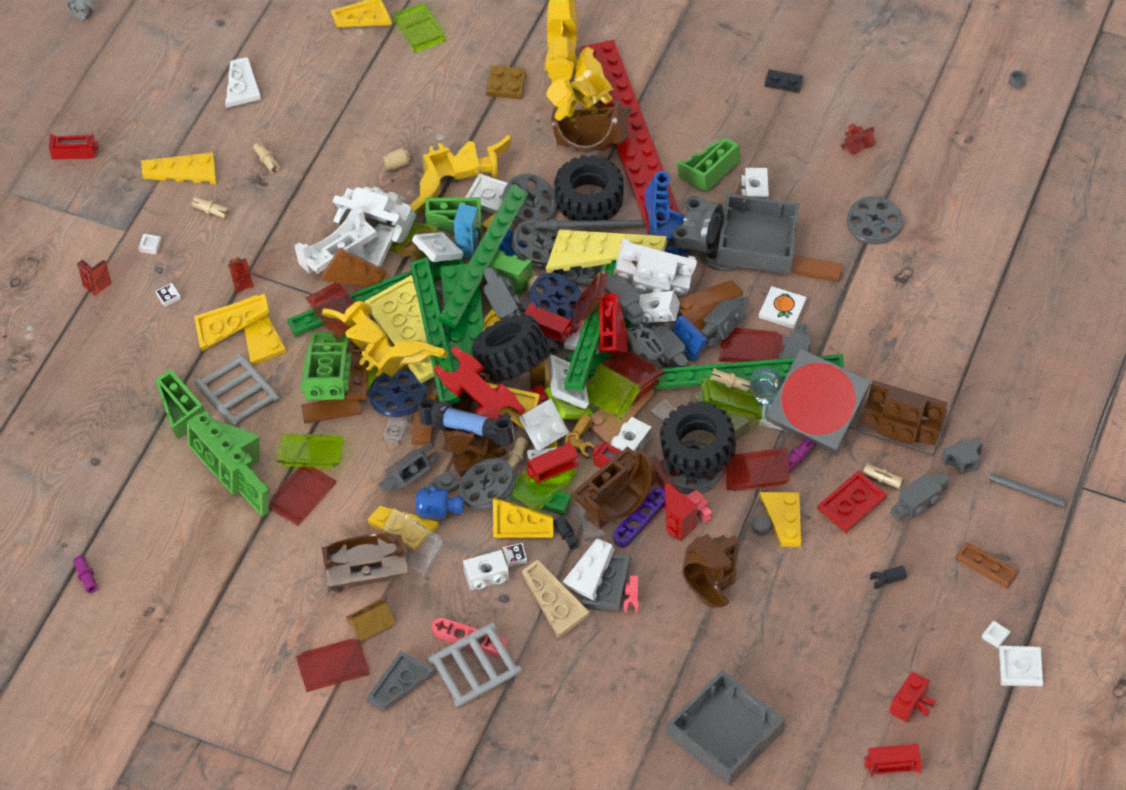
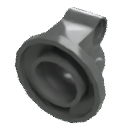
(700, 226)

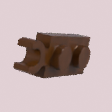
(469, 458)

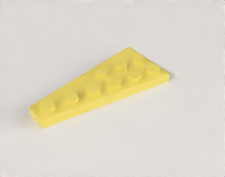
(594, 248)
(400, 318)

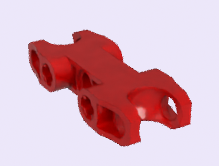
(468, 380)

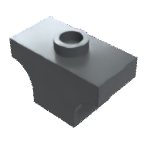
(963, 455)

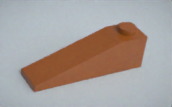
(701, 303)

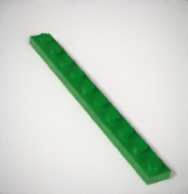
(482, 257)
(309, 320)
(433, 328)
(586, 346)
(692, 375)

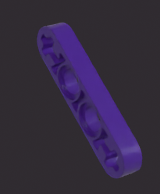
(641, 518)

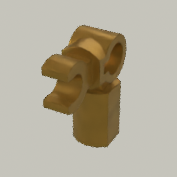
(579, 431)

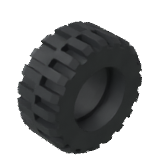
(589, 171)
(510, 347)
(692, 418)

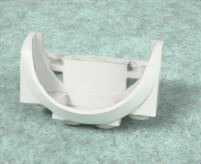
(377, 206)
(349, 236)
(654, 269)

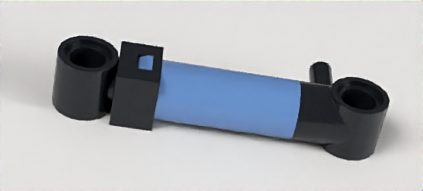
(443, 416)

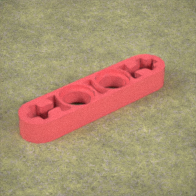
(443, 634)

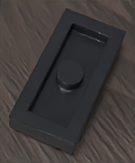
(783, 81)

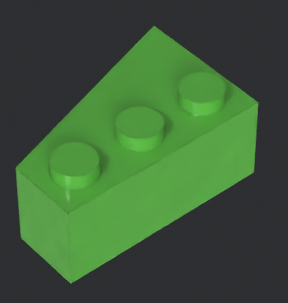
(710, 165)
(443, 211)
(513, 268)
(178, 402)

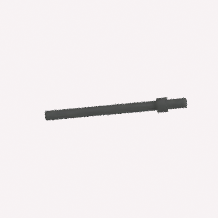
(553, 224)

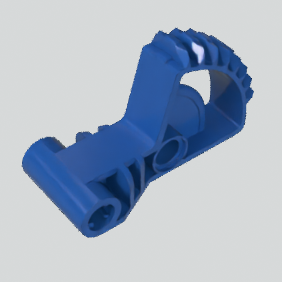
(657, 206)

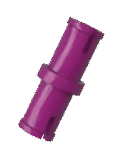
(797, 454)
(85, 574)

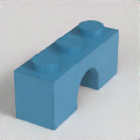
(464, 227)

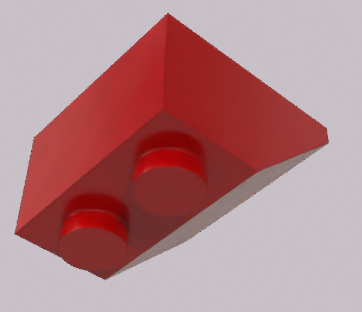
(679, 513)

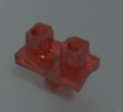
(856, 137)
(240, 274)

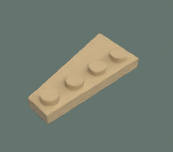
(555, 600)

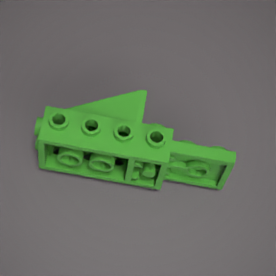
(326, 367)
(230, 457)

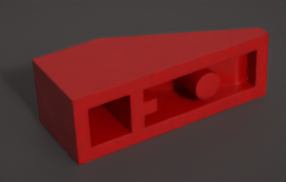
(613, 331)

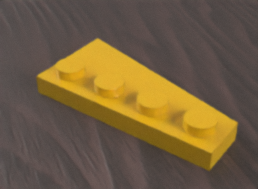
(188, 167)
(227, 320)
(263, 340)

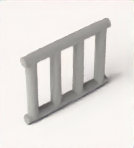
(223, 408)
(472, 640)

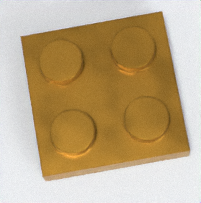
(506, 82)

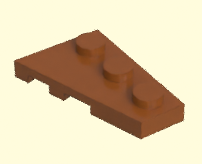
(352, 270)

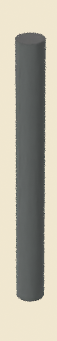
(1027, 490)

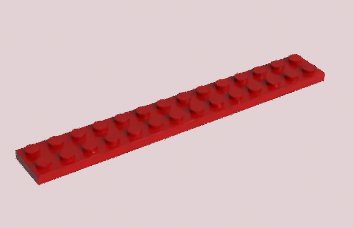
(637, 150)

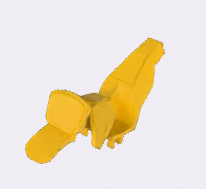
(561, 39)
(587, 89)
(464, 165)
(376, 342)

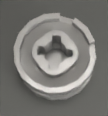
(80, 8)

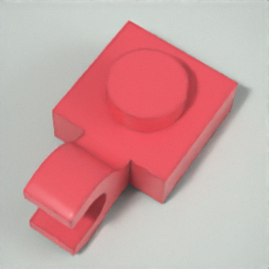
(702, 509)
(632, 591)

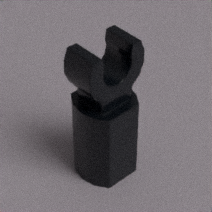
(565, 531)
(888, 576)

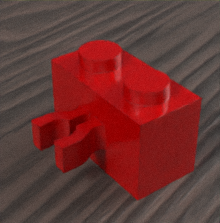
(911, 697)

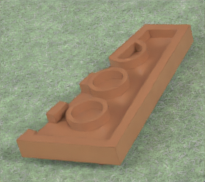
(607, 426)

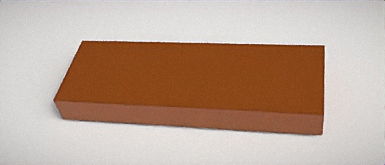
(816, 268)
(358, 376)
(330, 409)
(421, 433)
(986, 564)

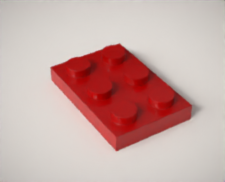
(852, 501)

